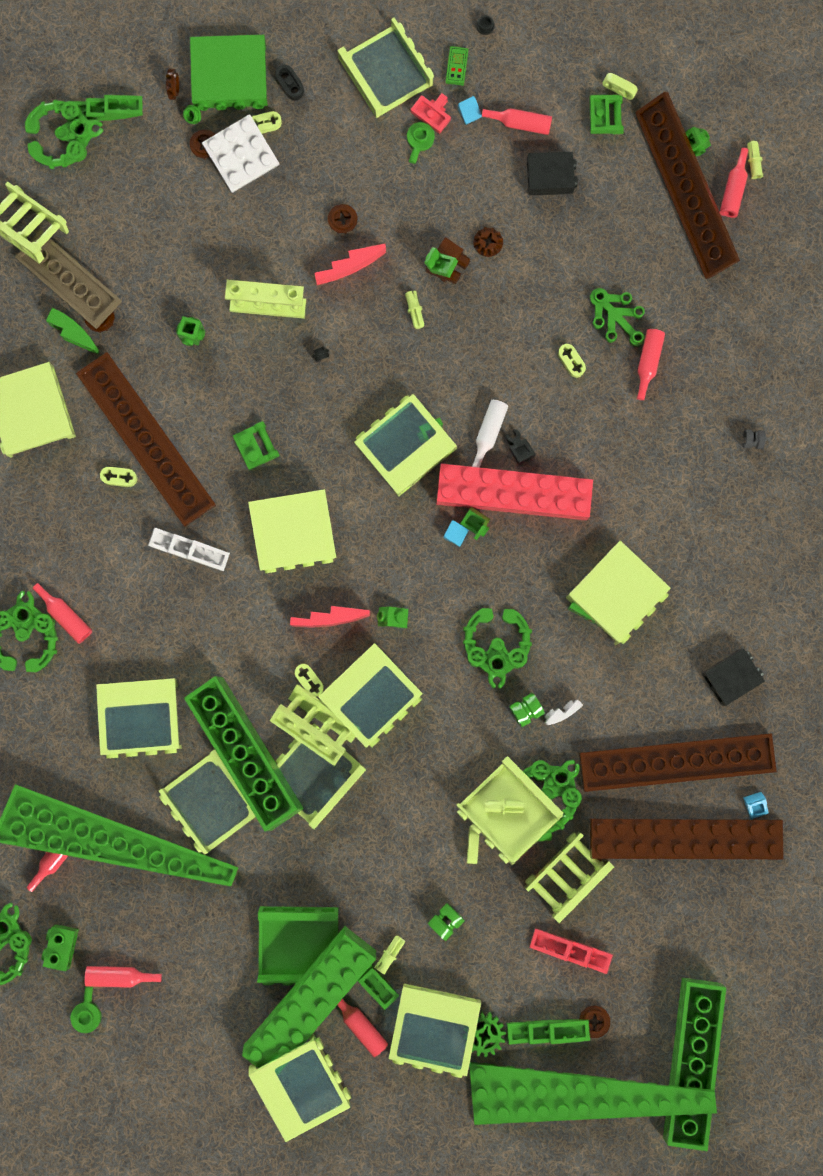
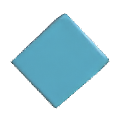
(469, 110)
(455, 533)
(756, 805)

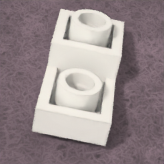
(557, 715)

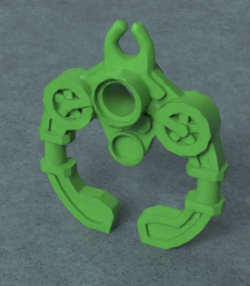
(68, 132)
(23, 628)
(497, 651)
(552, 788)
(18, 940)

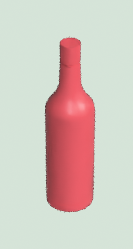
(521, 120)
(735, 187)
(649, 359)
(64, 615)
(48, 865)
(117, 977)
(363, 1029)

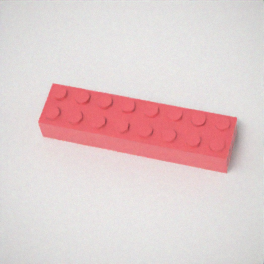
(514, 492)

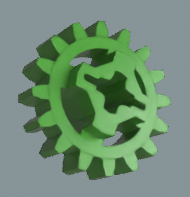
(492, 1037)

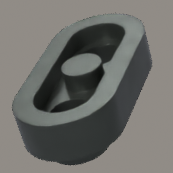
(289, 83)

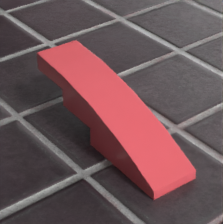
(357, 260)
(337, 616)
(571, 951)

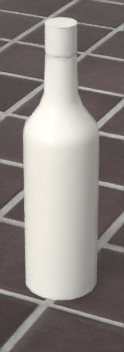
(489, 429)

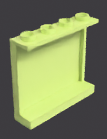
(32, 410)
(292, 531)
(619, 592)
(512, 832)

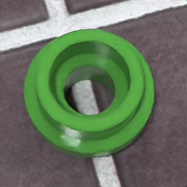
(188, 114)

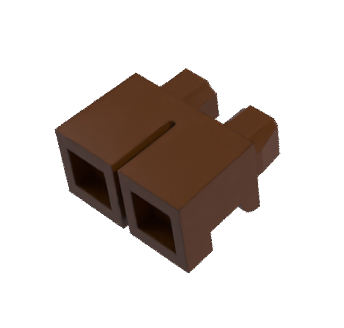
(451, 249)

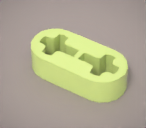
(620, 86)
(266, 117)
(574, 358)
(119, 472)
(305, 683)
(473, 844)

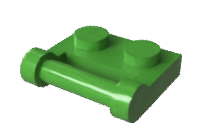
(600, 114)
(249, 448)

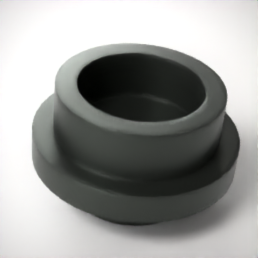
(485, 25)
(320, 354)

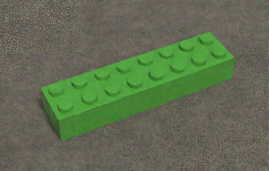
(243, 753)
(311, 998)
(695, 1057)

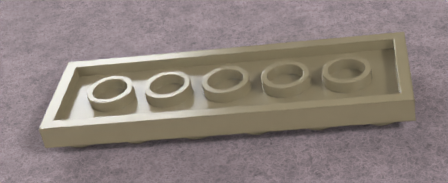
(71, 282)

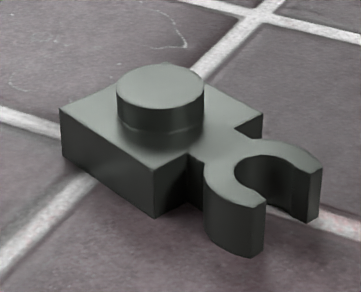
(521, 449)

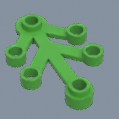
(616, 314)

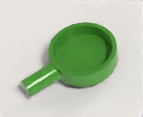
(420, 138)
(86, 1015)

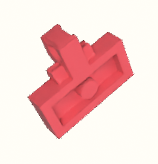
(432, 112)

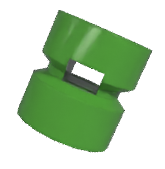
(527, 709)
(441, 927)

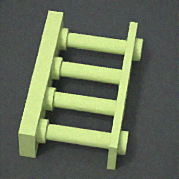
(20, 239)
(265, 298)
(305, 732)
(574, 896)

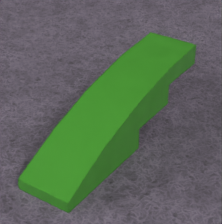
(111, 107)
(378, 987)
(548, 1031)

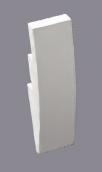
(188, 549)

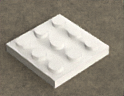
(240, 153)

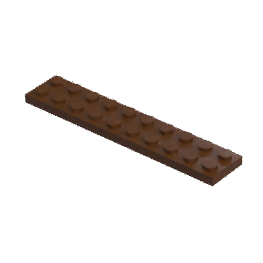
(687, 185)
(146, 439)
(677, 762)
(686, 839)

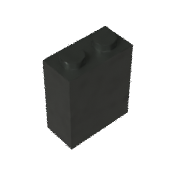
(551, 173)
(733, 677)

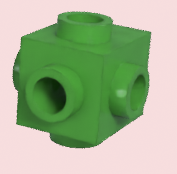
(698, 140)
(188, 325)

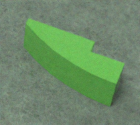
(71, 330)

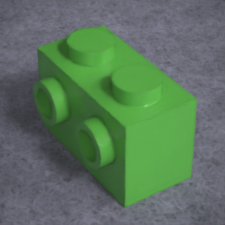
(60, 947)

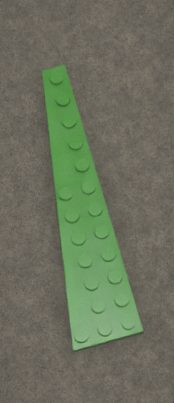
(60, 828)
(539, 1096)

